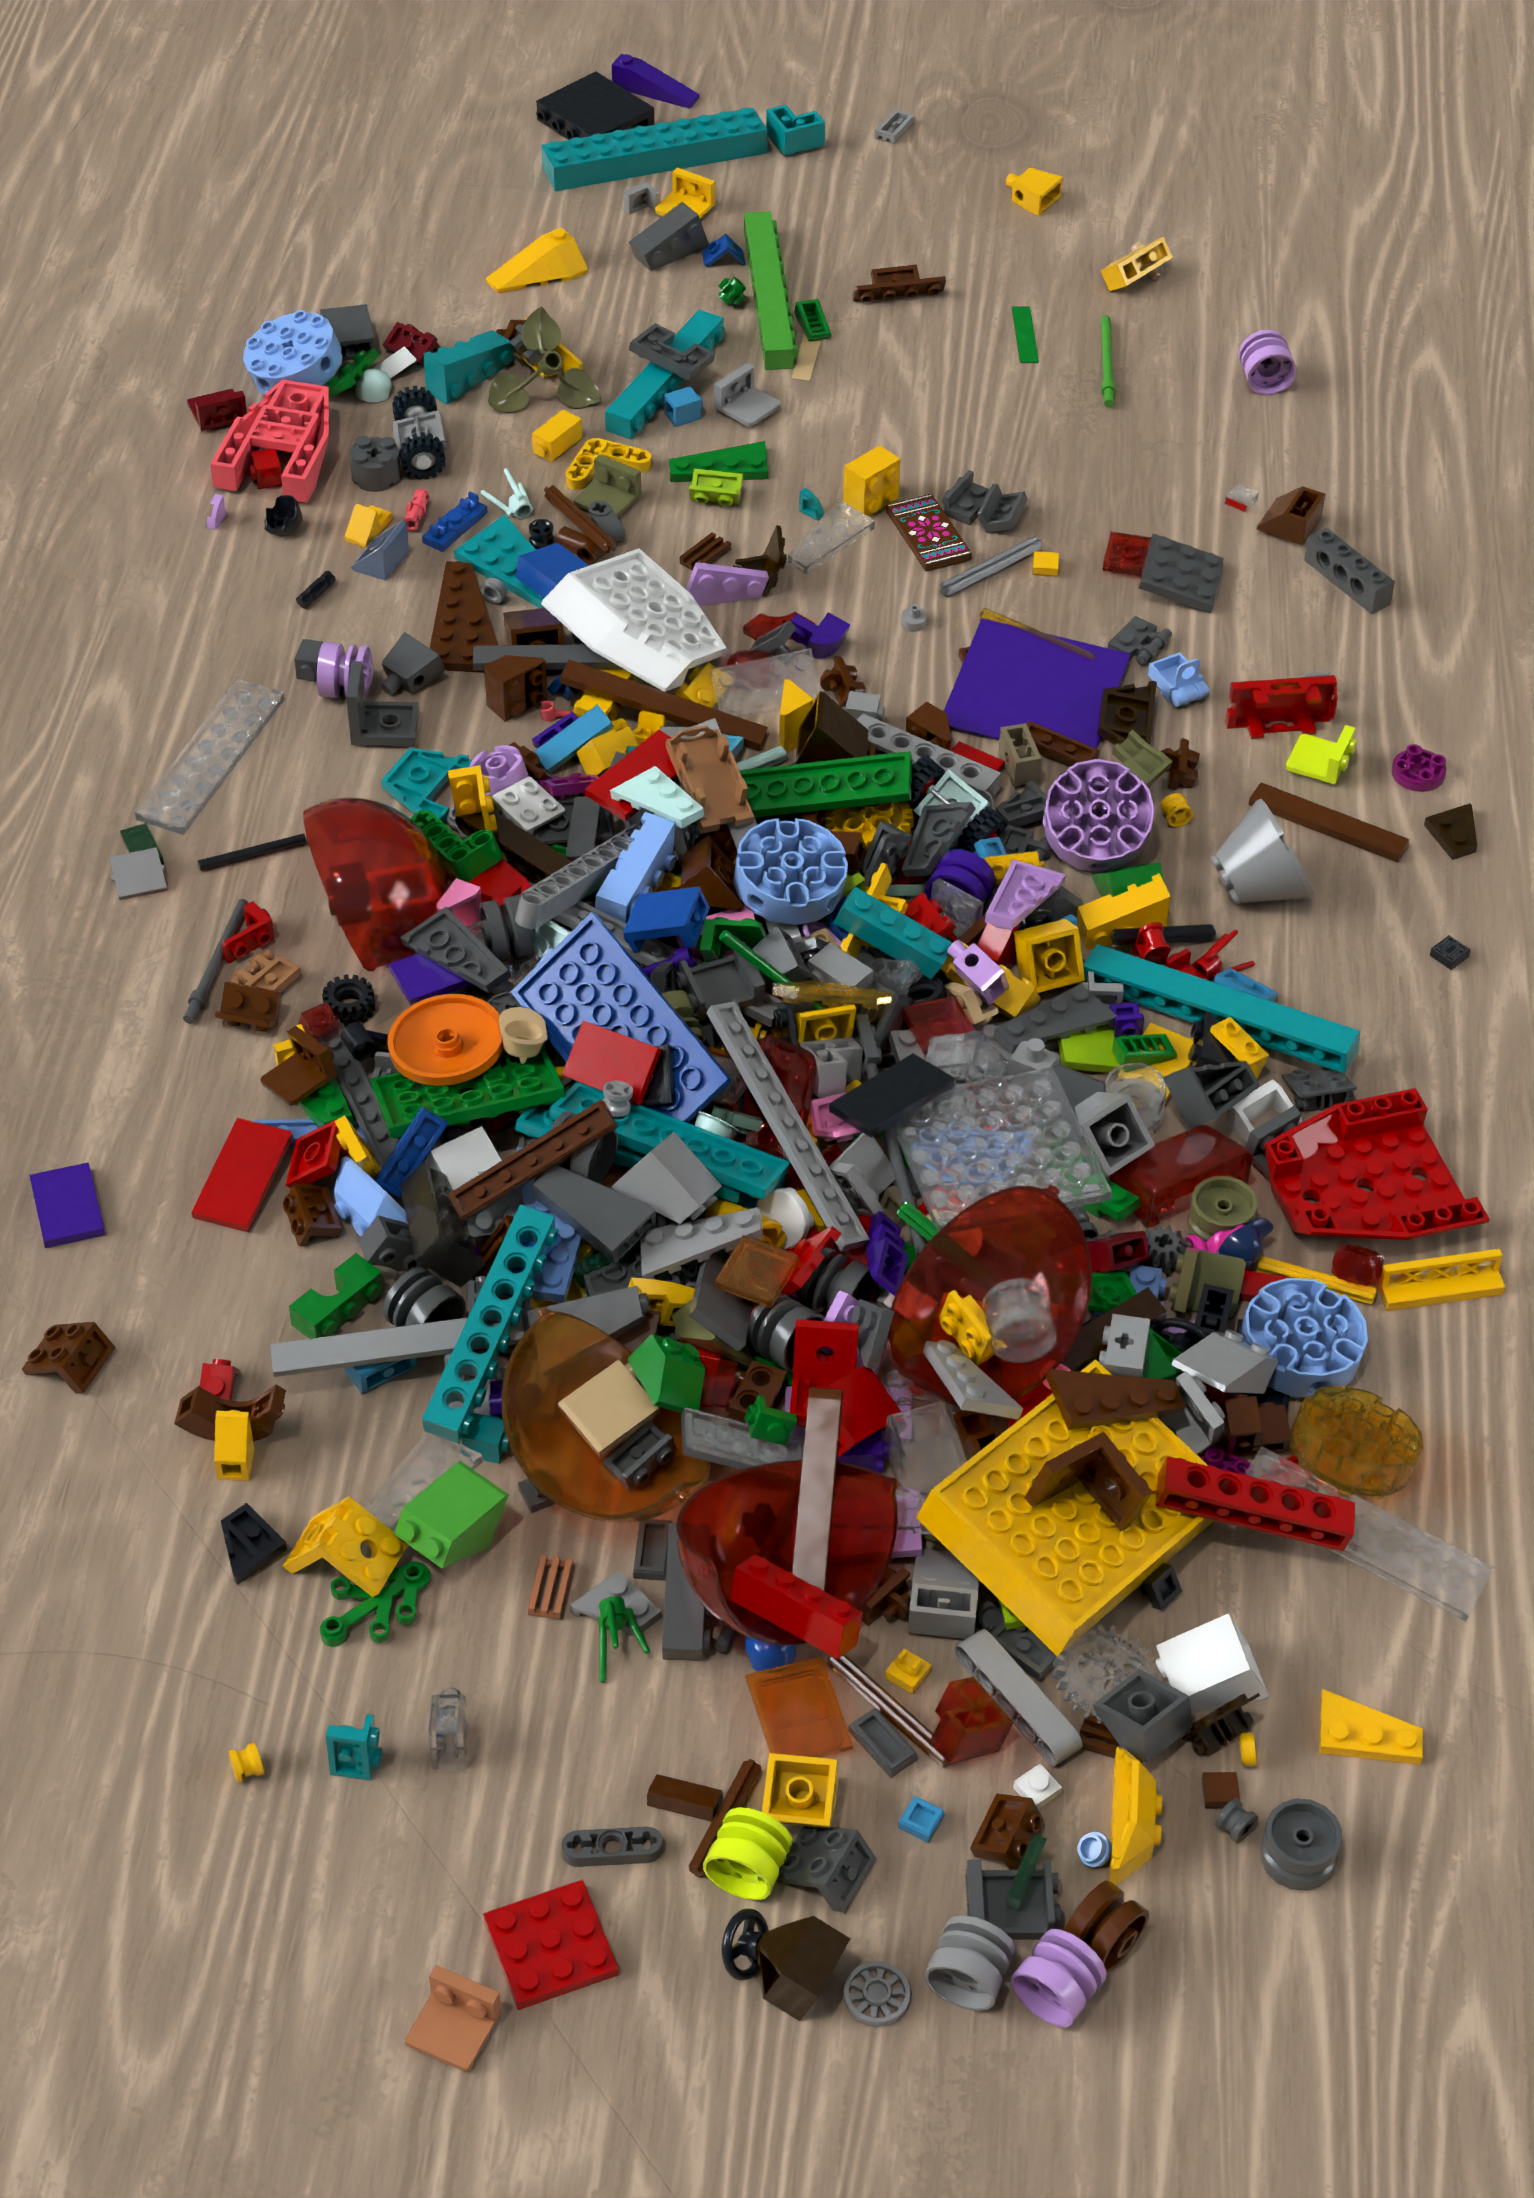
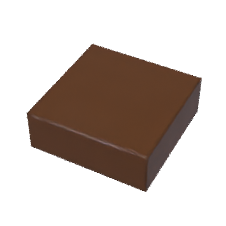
(1219, 1788)

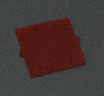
(717, 1381)

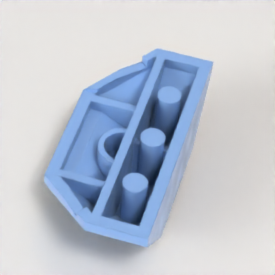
(361, 1198)

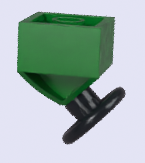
(1166, 1346)

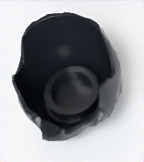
(284, 516)

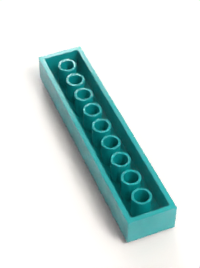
(654, 149)

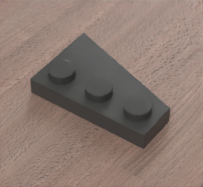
(619, 1276)

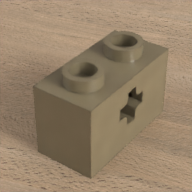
(1020, 754)

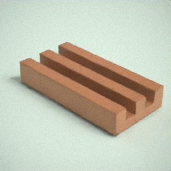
(554, 1566)

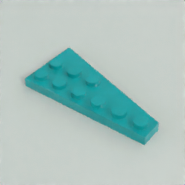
(496, 554)

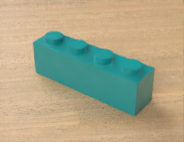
(892, 932)

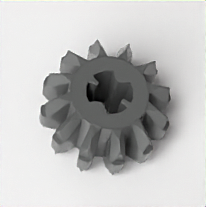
(1164, 1248)

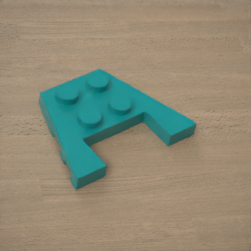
(420, 777)

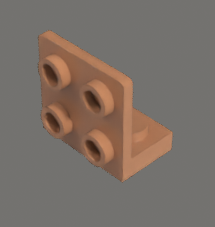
(454, 2019)

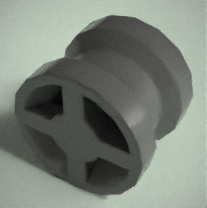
(1236, 1820)

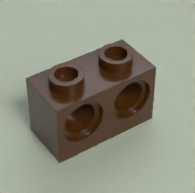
(757, 1380)

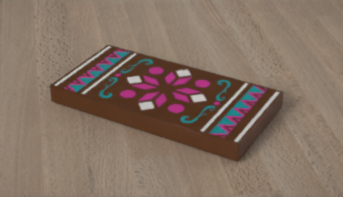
(928, 532)

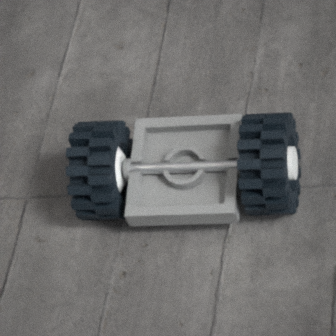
(419, 432)

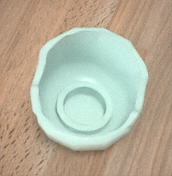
(373, 386)

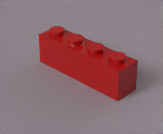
(796, 1606)

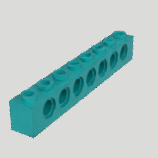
(526, 1226)

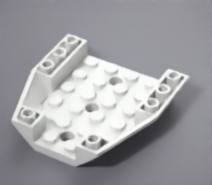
(637, 619)

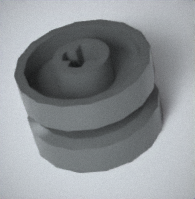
(501, 930)
(1301, 1844)

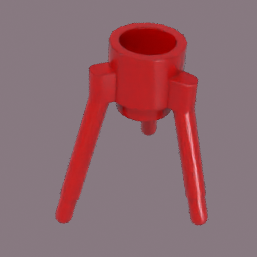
(1210, 962)

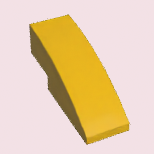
(664, 1296)

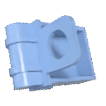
(1178, 679)

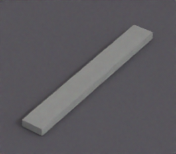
(373, 1346)

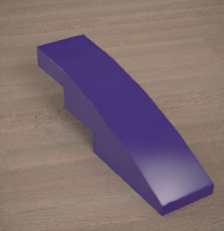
(886, 1252)

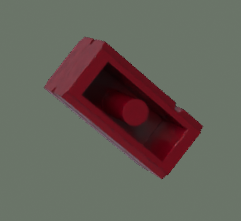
(1118, 1251)

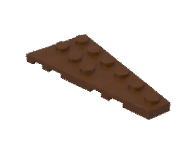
(460, 618)

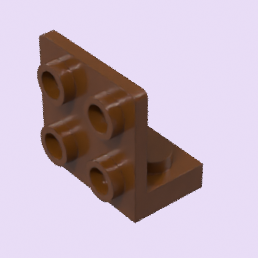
(73, 1351)

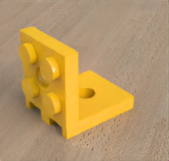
(337, 1538)

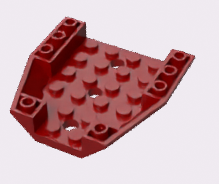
(1371, 1145)

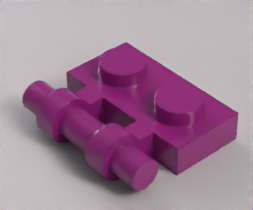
(562, 787)

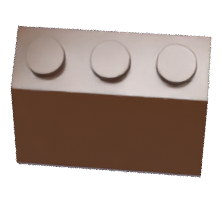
(713, 872)

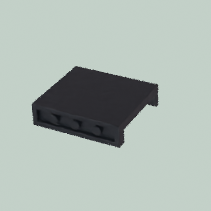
(592, 107)

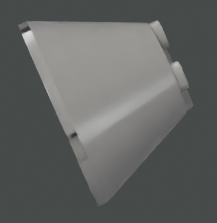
(1259, 862)

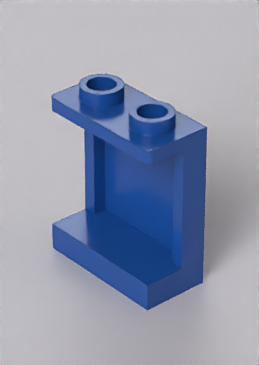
(667, 915)

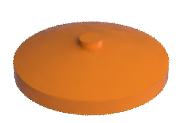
(445, 1039)

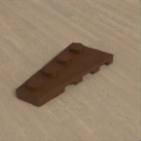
(1111, 1399)

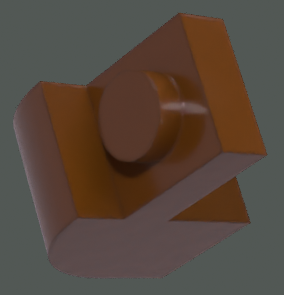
(974, 1431)

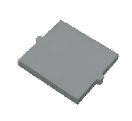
(138, 873)

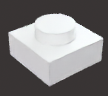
(1038, 1785)

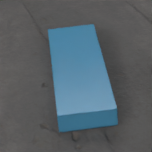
(572, 738)

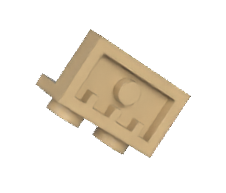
(971, 1003)

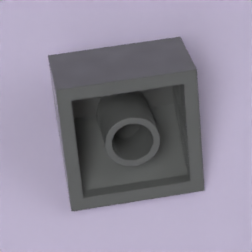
(1145, 1714)

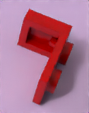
(256, 935)

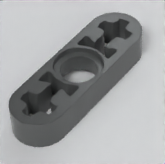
(623, 1856)

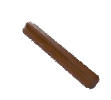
(734, 1798)

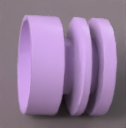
(1267, 362)
(334, 668)
(1058, 1978)

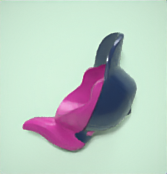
(1239, 1242)

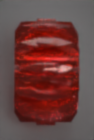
(1357, 1265)

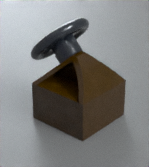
(790, 1958)

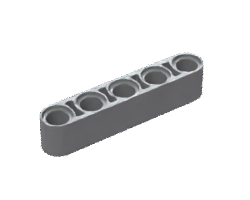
(1019, 1697)

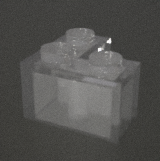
(967, 1056)

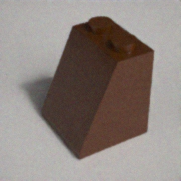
(533, 628)

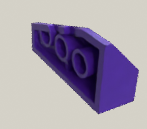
(645, 80)

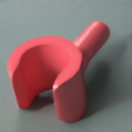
(549, 712)

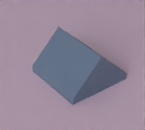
(384, 552)

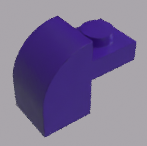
(822, 639)

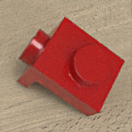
(219, 1378)

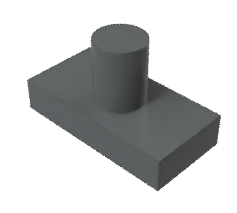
(775, 640)

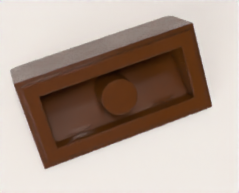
(683, 1797)

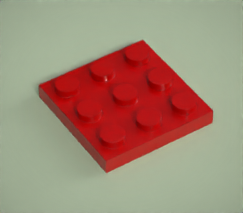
(550, 1944)

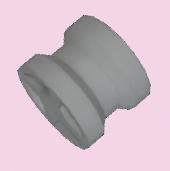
(617, 1097)

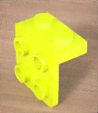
(1321, 757)

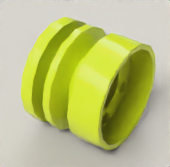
(747, 1853)

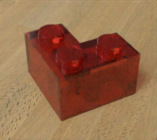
(969, 1722)

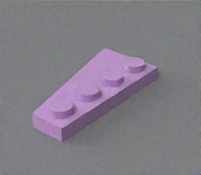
(1021, 893)

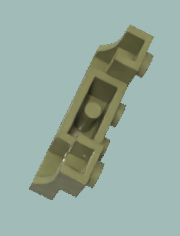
(1141, 759)

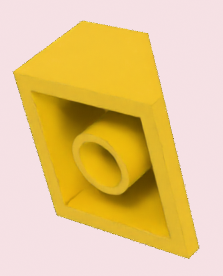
(801, 1789)

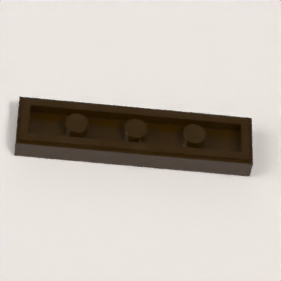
(1089, 1340)

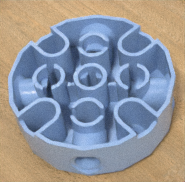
(293, 349)
(790, 871)
(1309, 1331)

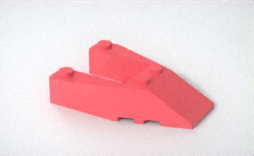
(287, 419)

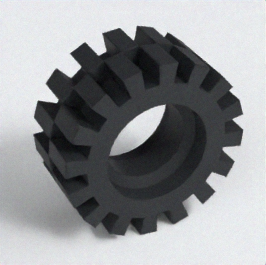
(346, 989)

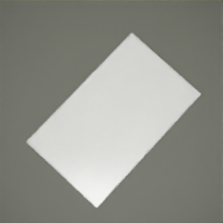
(396, 362)

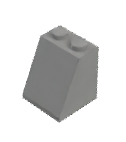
(1113, 1129)
(671, 1181)

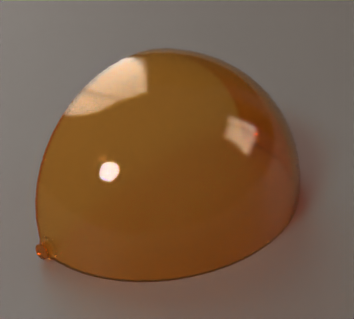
(546, 1367)

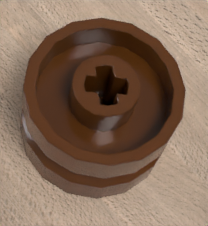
(1108, 1923)

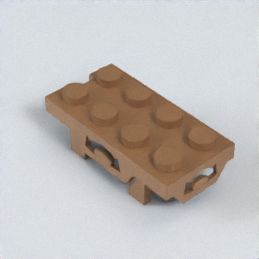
(709, 777)

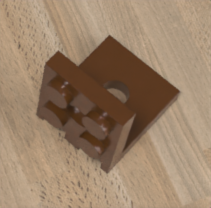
(1102, 1472)

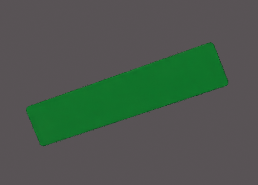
(1025, 334)

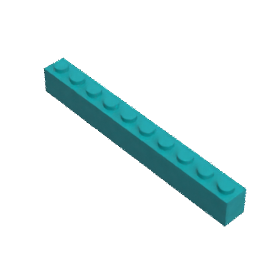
(1191, 996)

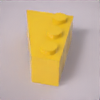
(1127, 910)
(1014, 1001)

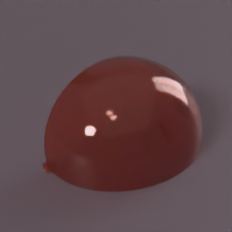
(375, 872)
(994, 1240)
(758, 1515)

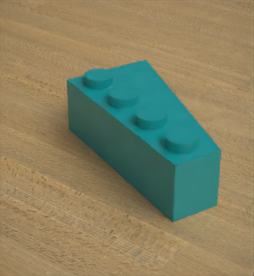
(465, 365)

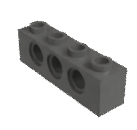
(1349, 570)

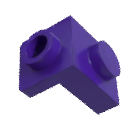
(1128, 1019)

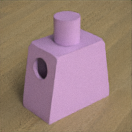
(978, 971)

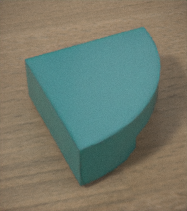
(810, 504)

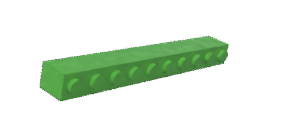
(770, 291)

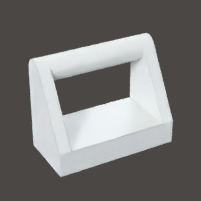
(1256, 1104)

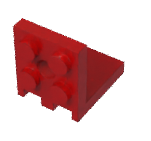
(820, 1370)

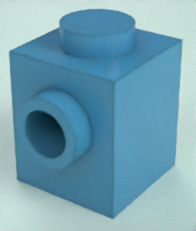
(682, 406)

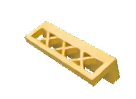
(1441, 1283)

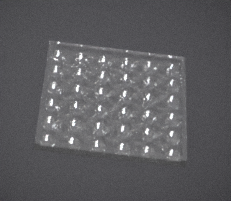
(999, 1138)

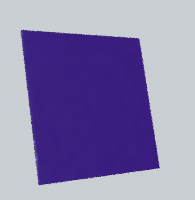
(1025, 678)

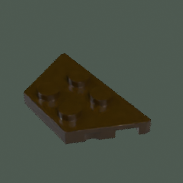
(1125, 711)

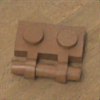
(271, 975)

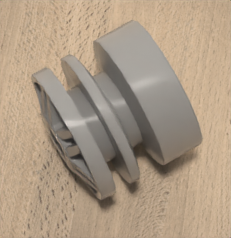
(970, 1963)

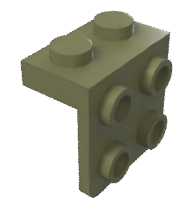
(1206, 1267)

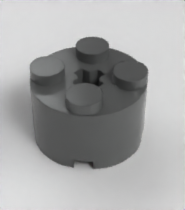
(375, 463)

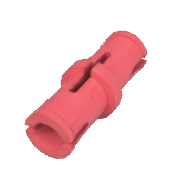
(416, 509)

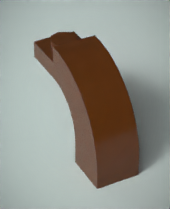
(199, 1408)

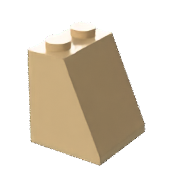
(609, 1408)

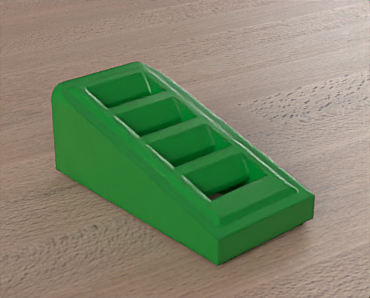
(813, 308)
(1128, 1049)

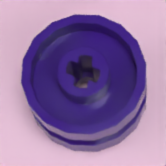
(965, 872)

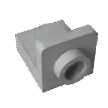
(1106, 992)

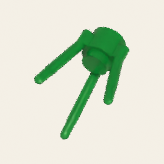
(614, 1618)

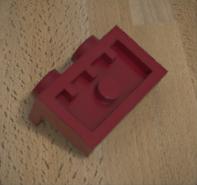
(412, 339)

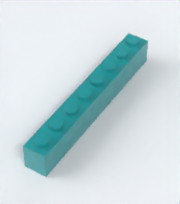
(647, 390)

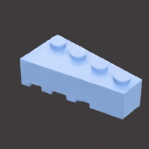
(638, 868)

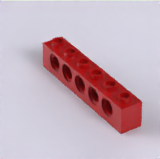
(1255, 1503)

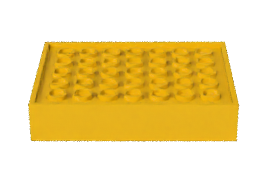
(1065, 1557)

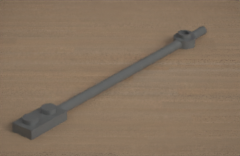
(865, 1037)

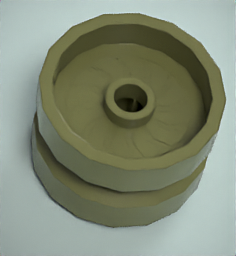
(1220, 1205)

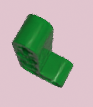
(460, 857)

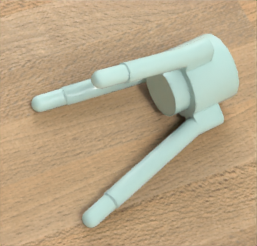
(518, 502)

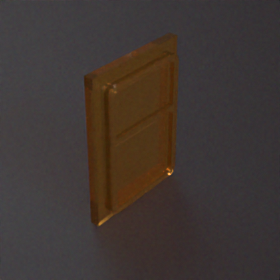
(799, 1709)

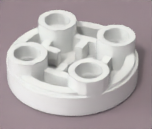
(790, 1211)

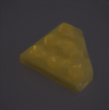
(830, 993)

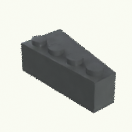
(683, 1612)

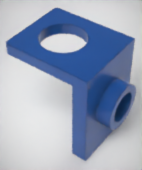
(719, 248)

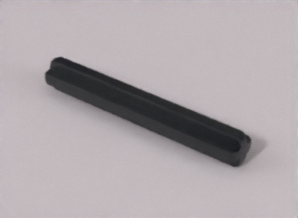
(1171, 934)

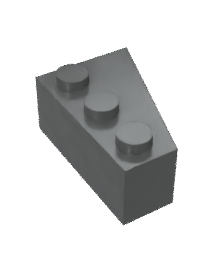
(670, 238)

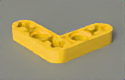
(632, 456)

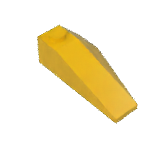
(547, 258)

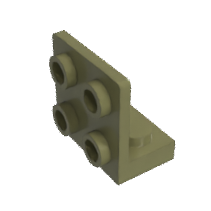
(612, 483)

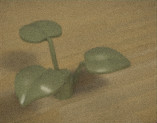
(544, 334)

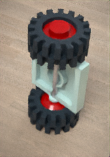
(935, 787)

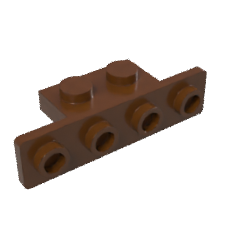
(897, 282)

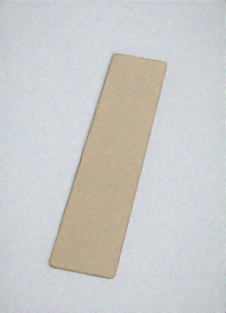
(806, 358)

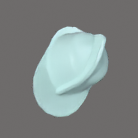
(715, 1125)

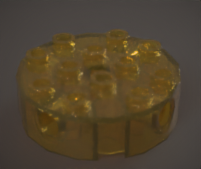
(1355, 1441)

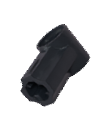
(363, 1042)

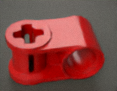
(1151, 944)

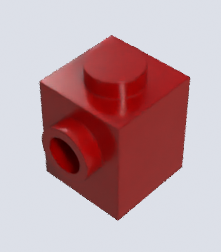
(265, 469)

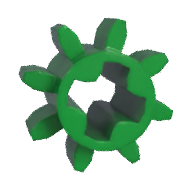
(732, 291)

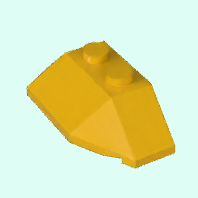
(1133, 1816)

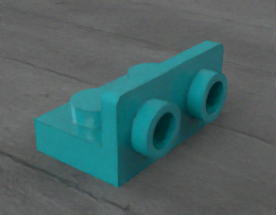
(353, 1750)

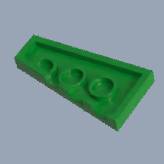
(743, 459)

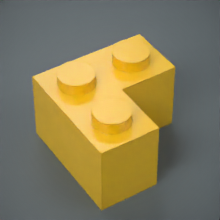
(599, 752)

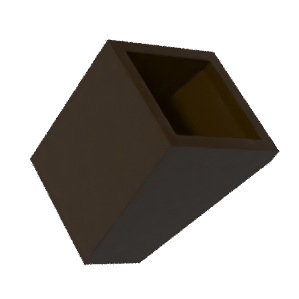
(830, 733)

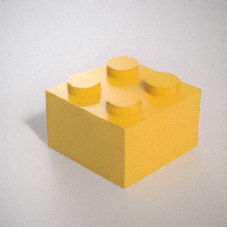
(872, 480)

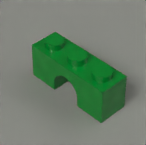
(322, 1315)

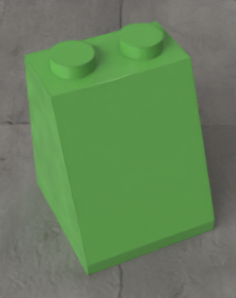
(452, 1516)

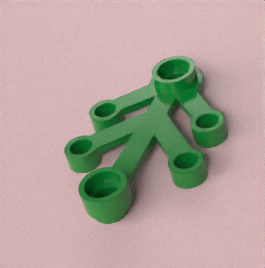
(382, 1602)

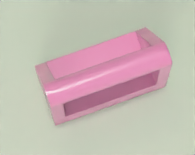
(464, 900)

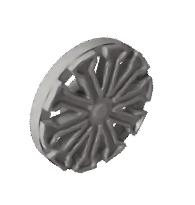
(876, 1994)

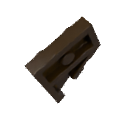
(1454, 831)

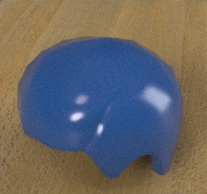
(768, 1656)

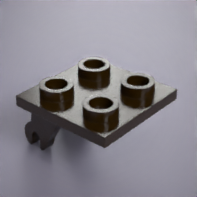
(770, 561)

